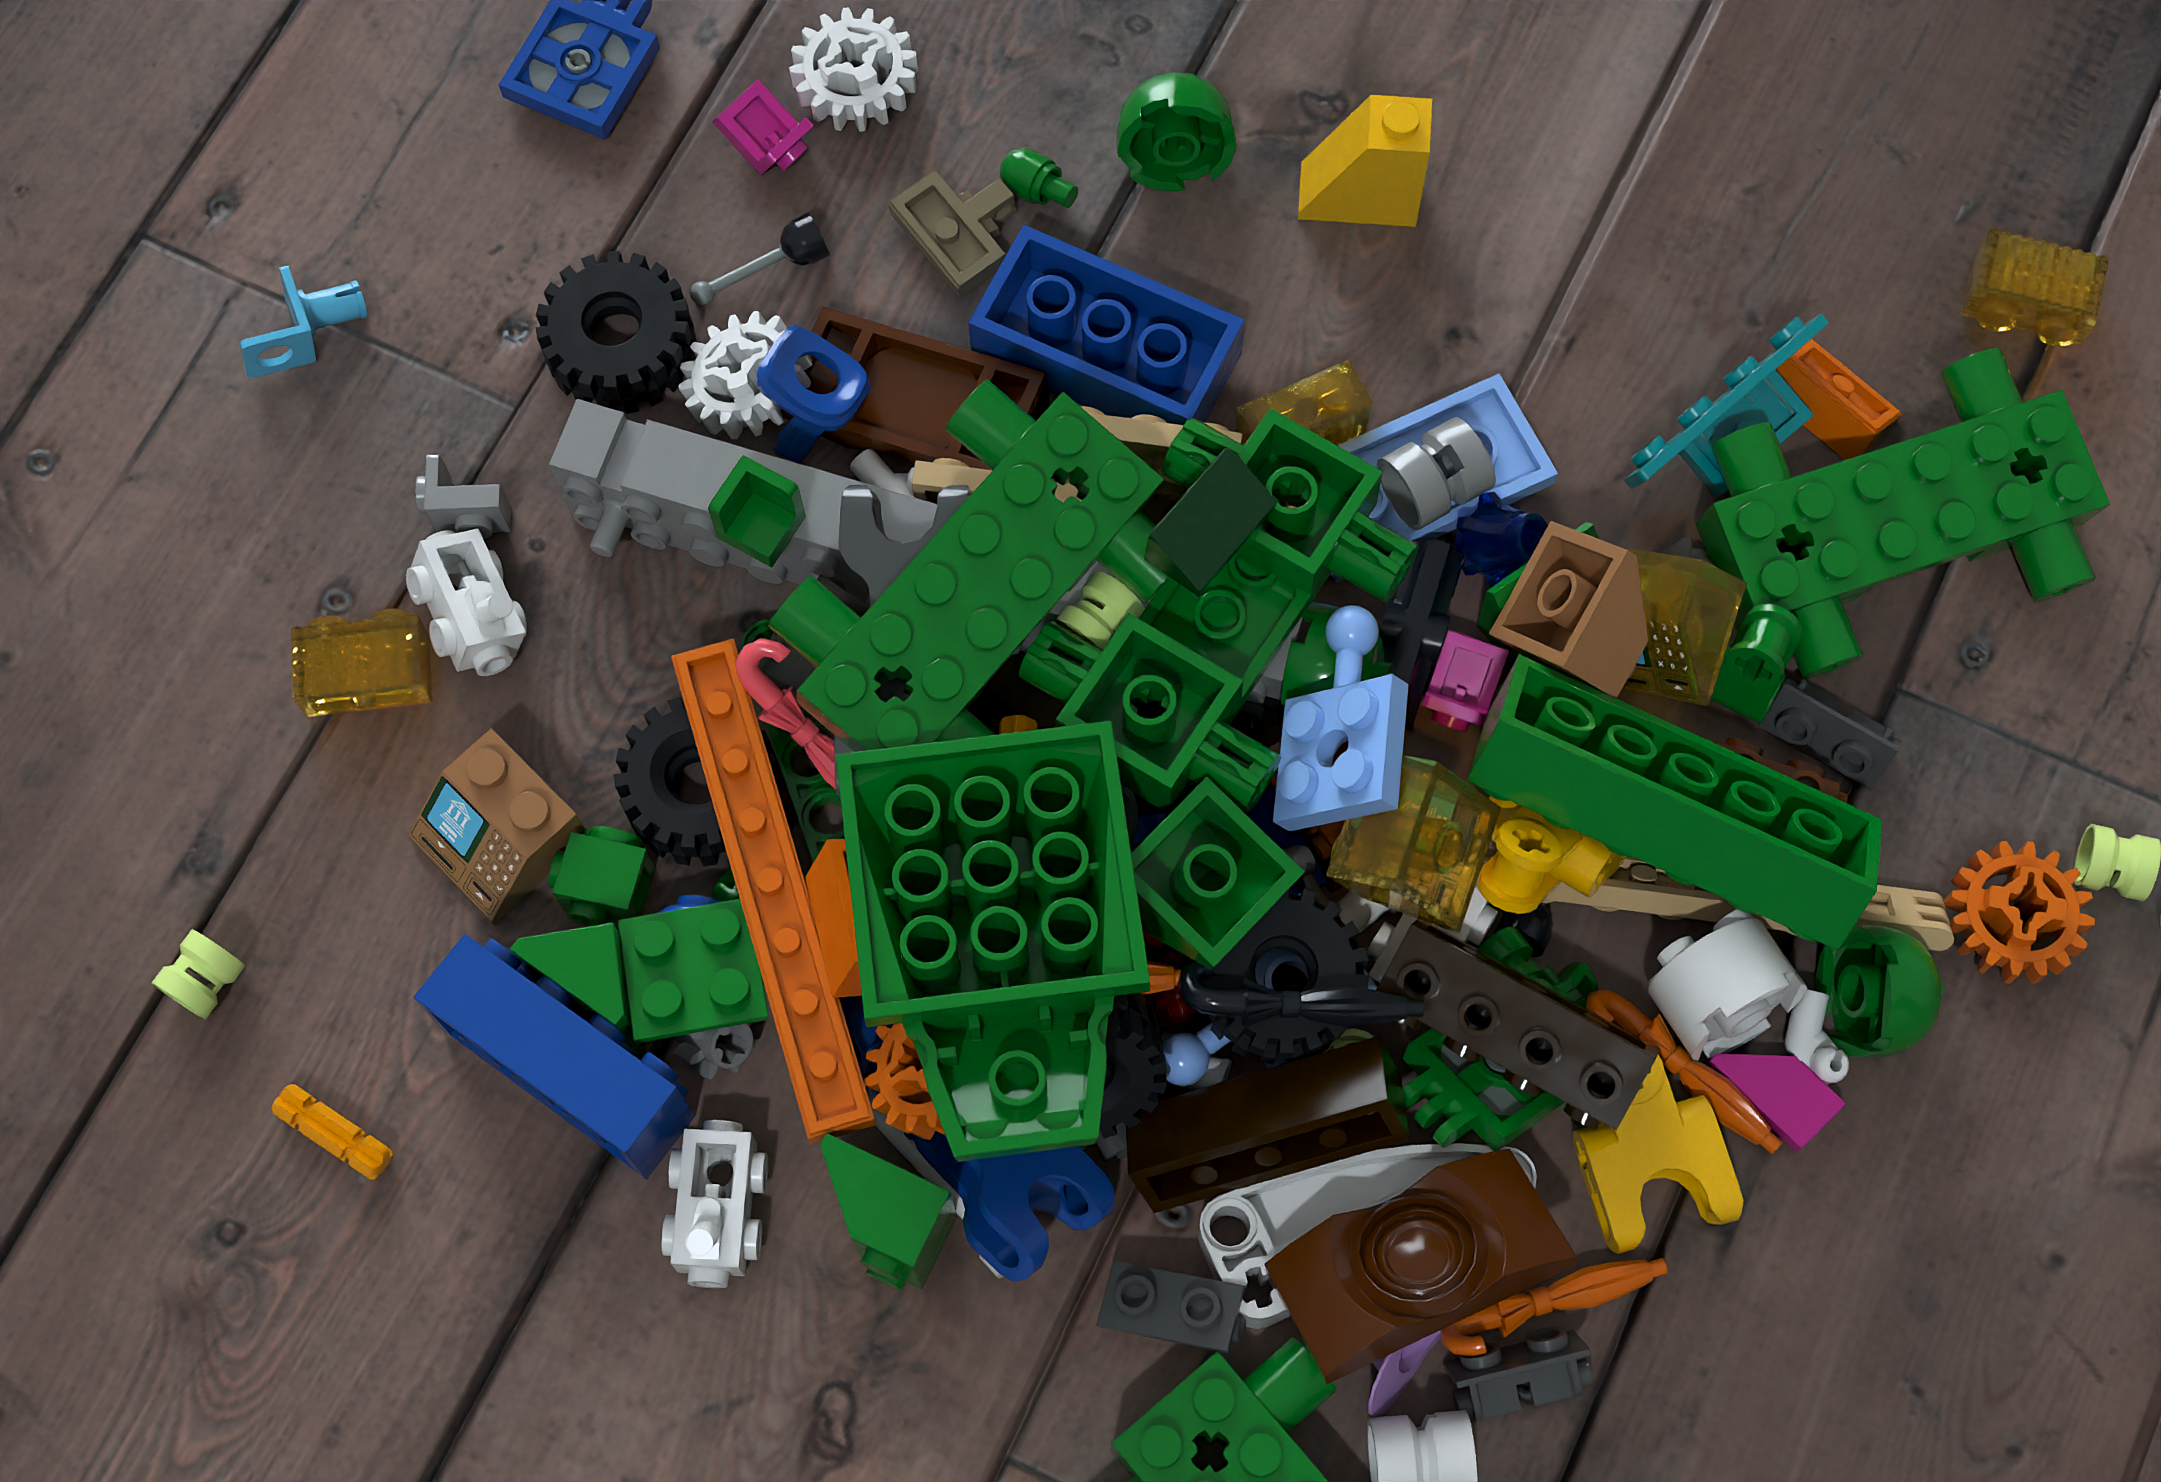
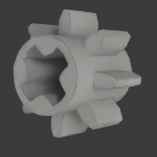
(714, 1048)

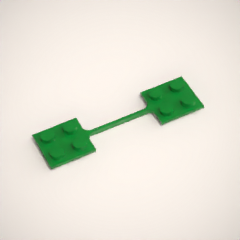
(691, 971)

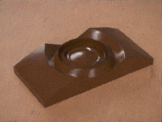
(913, 388)
(1417, 1261)

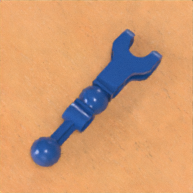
(1004, 1188)

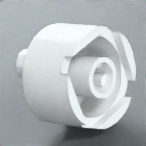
(1724, 985)

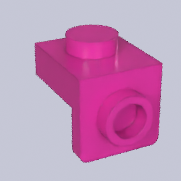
(763, 129)
(1464, 680)

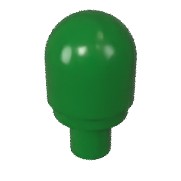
(1036, 178)

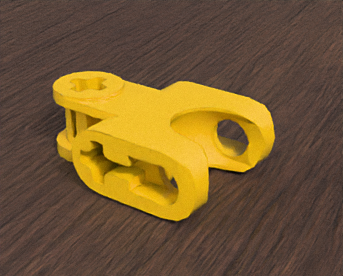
(1537, 858)
(1656, 1142)

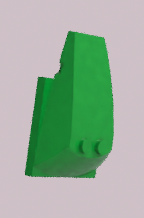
(997, 924)

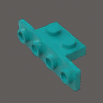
(1753, 397)

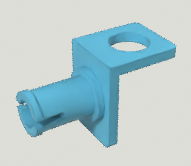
(307, 313)

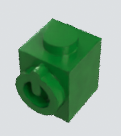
(601, 876)

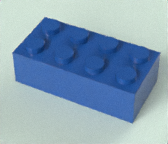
(1105, 332)
(557, 1056)

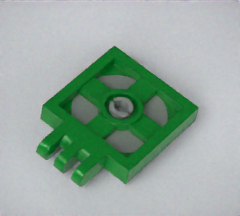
(1468, 1095)

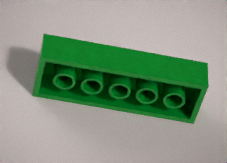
(1678, 803)

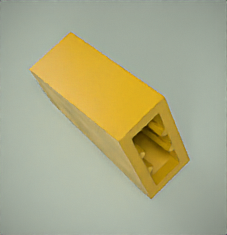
(1370, 165)

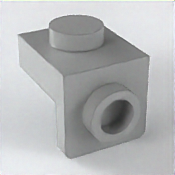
(461, 506)

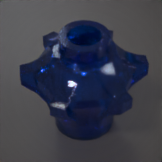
(1497, 538)

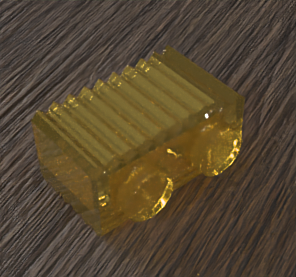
(2035, 288)
(1326, 403)
(361, 663)

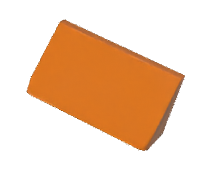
(1845, 408)

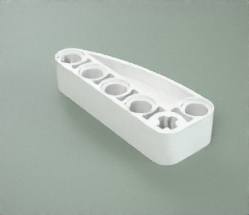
(1296, 1203)

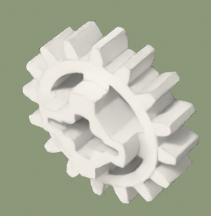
(853, 69)
(722, 377)

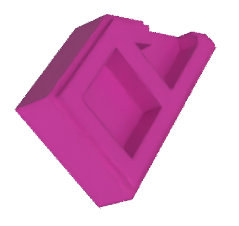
(1783, 1092)

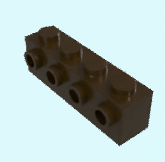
(1519, 1025)
(1268, 1120)

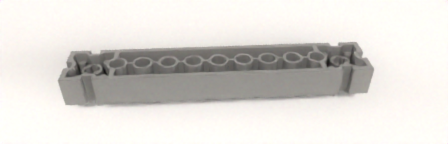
(665, 478)

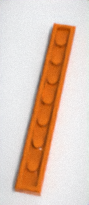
(772, 893)

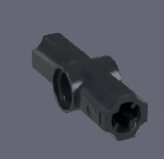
(1418, 618)

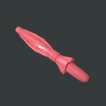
(781, 705)

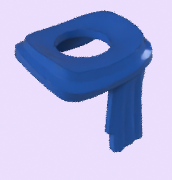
(810, 411)

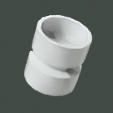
(1430, 1453)

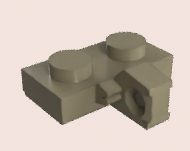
(955, 229)

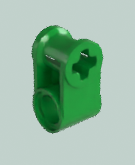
(1757, 661)

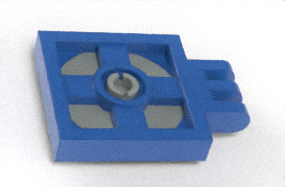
(583, 62)

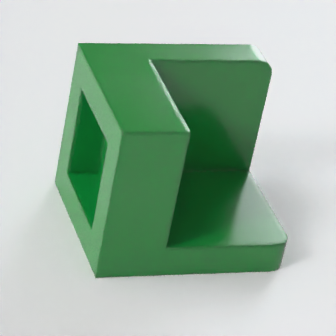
(757, 511)

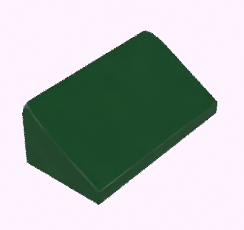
(1209, 523)

